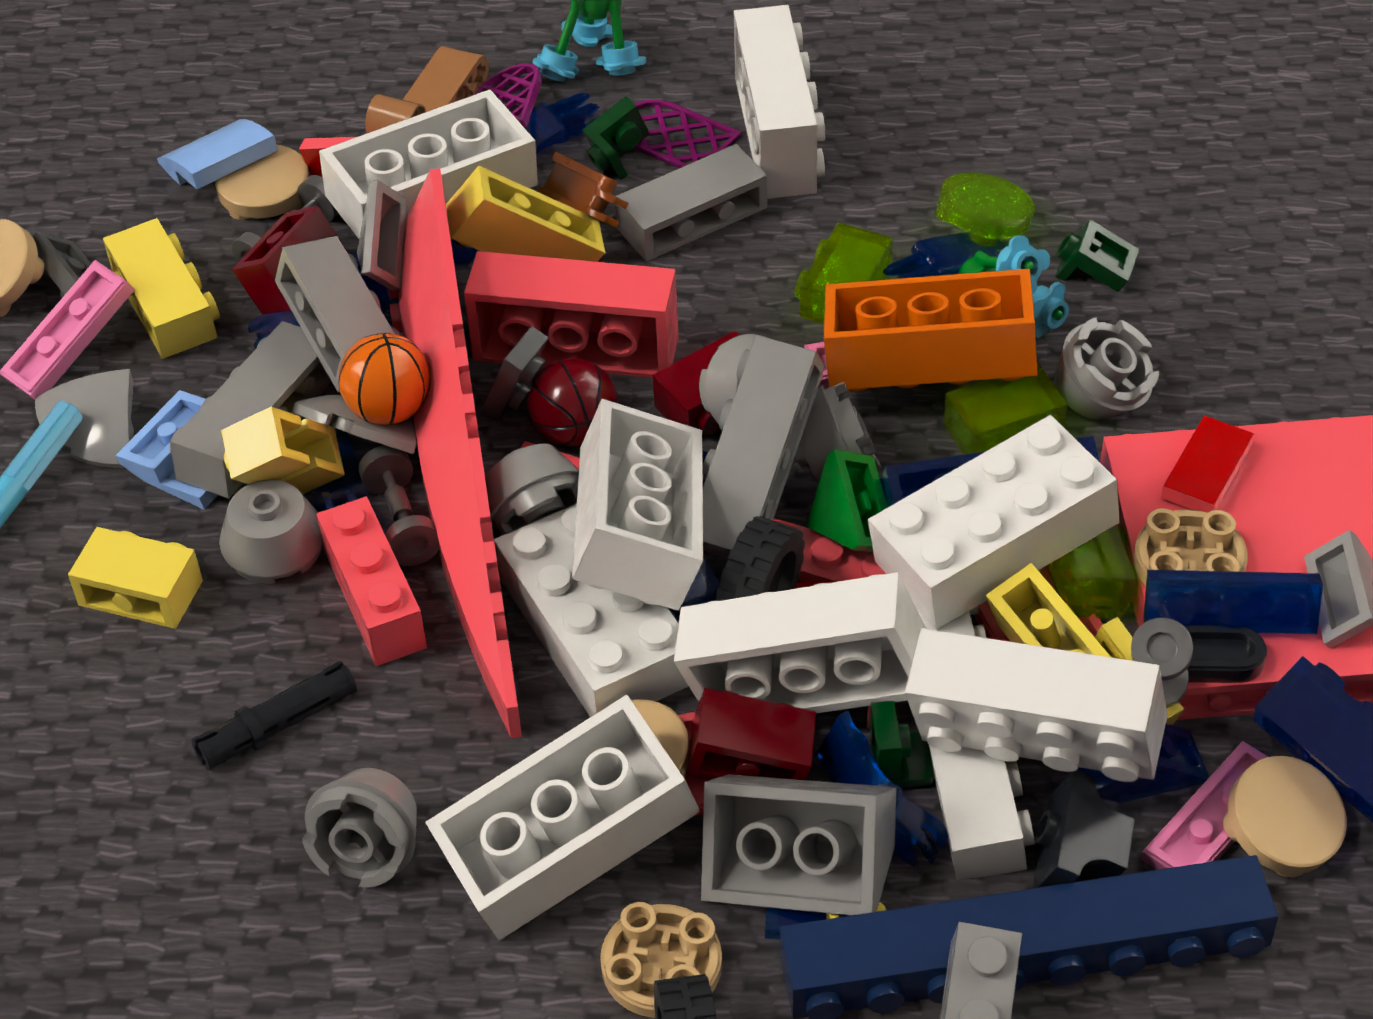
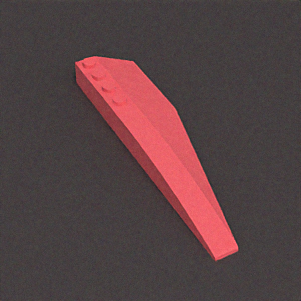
(450, 442)

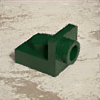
(613, 135)
(1098, 254)
(897, 752)

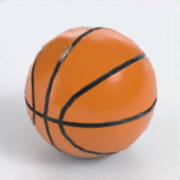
(384, 378)

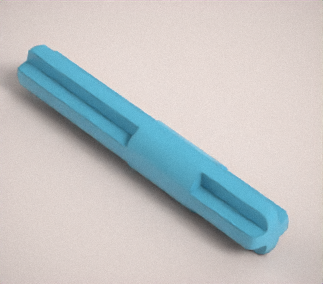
(36, 456)

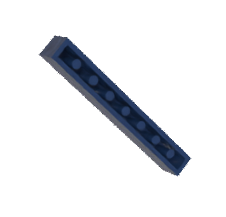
(1065, 932)

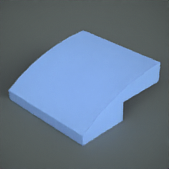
(219, 153)
(149, 450)

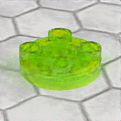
(985, 207)

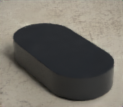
(1225, 654)

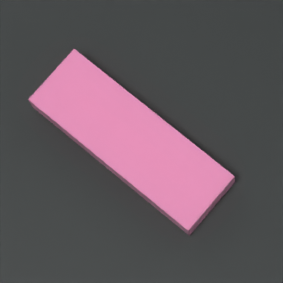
(67, 330)
(1197, 829)

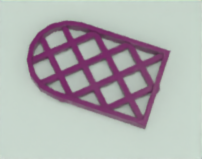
(511, 75)
(731, 137)

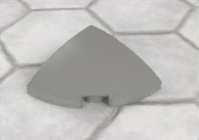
(106, 411)
(334, 411)

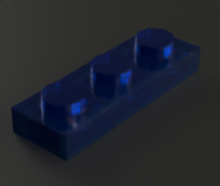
(1236, 599)

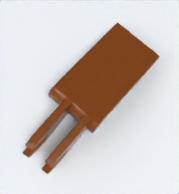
(581, 188)

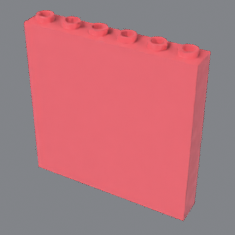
(1287, 499)

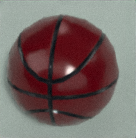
(567, 398)

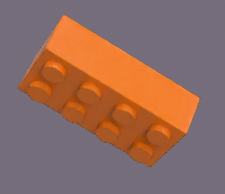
(930, 330)

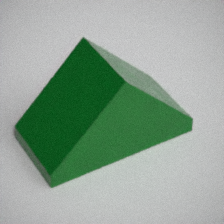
(846, 499)

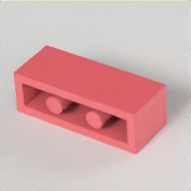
(372, 581)

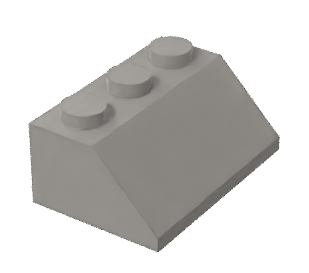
(796, 843)

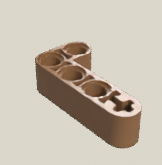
(445, 79)

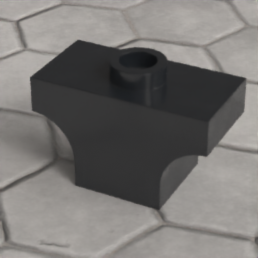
(1080, 835)

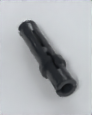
(255, 725)

